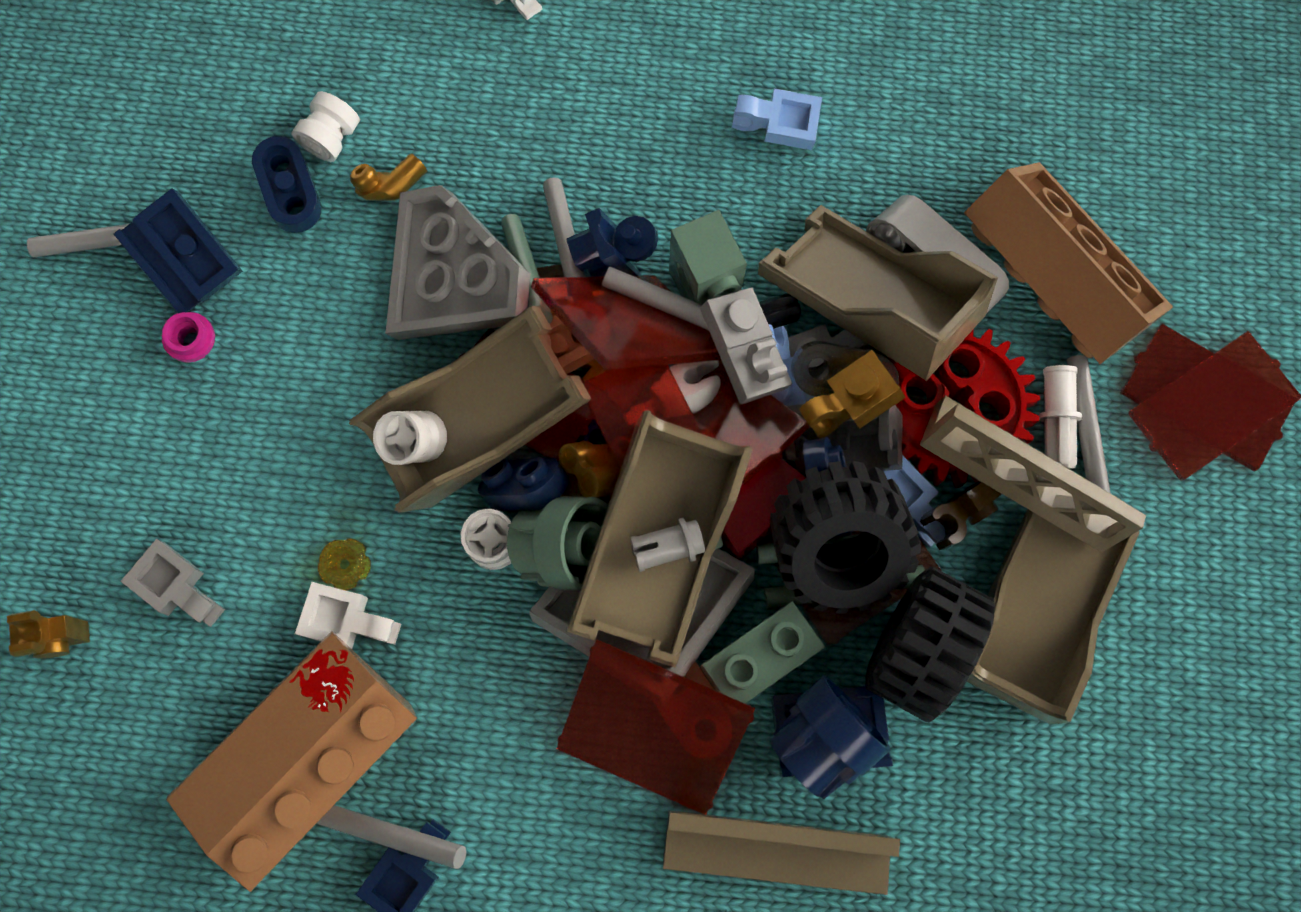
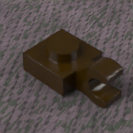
(970, 504)

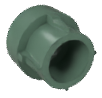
(556, 541)

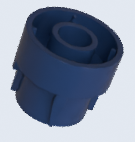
(828, 739)

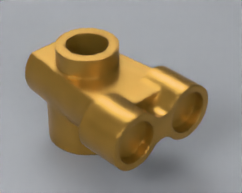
(592, 466)

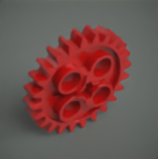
(991, 381)

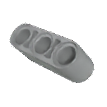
(915, 227)

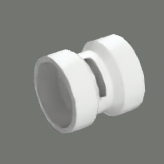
(325, 127)
(409, 437)
(482, 534)

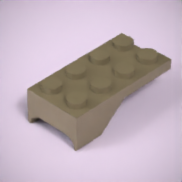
(898, 302)
(489, 404)
(662, 479)
(1047, 618)

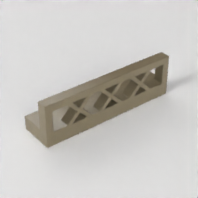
(1029, 476)
(779, 852)

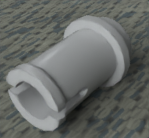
(668, 544)

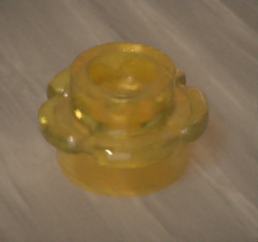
(330, 560)

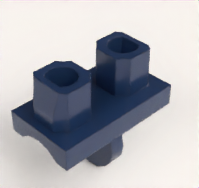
(611, 244)

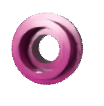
(181, 325)

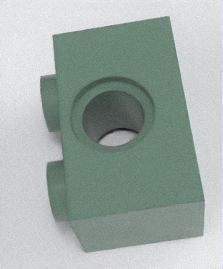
(705, 259)
(763, 655)

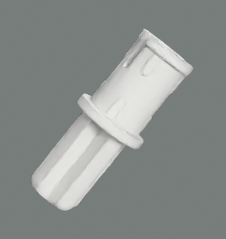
(1060, 414)

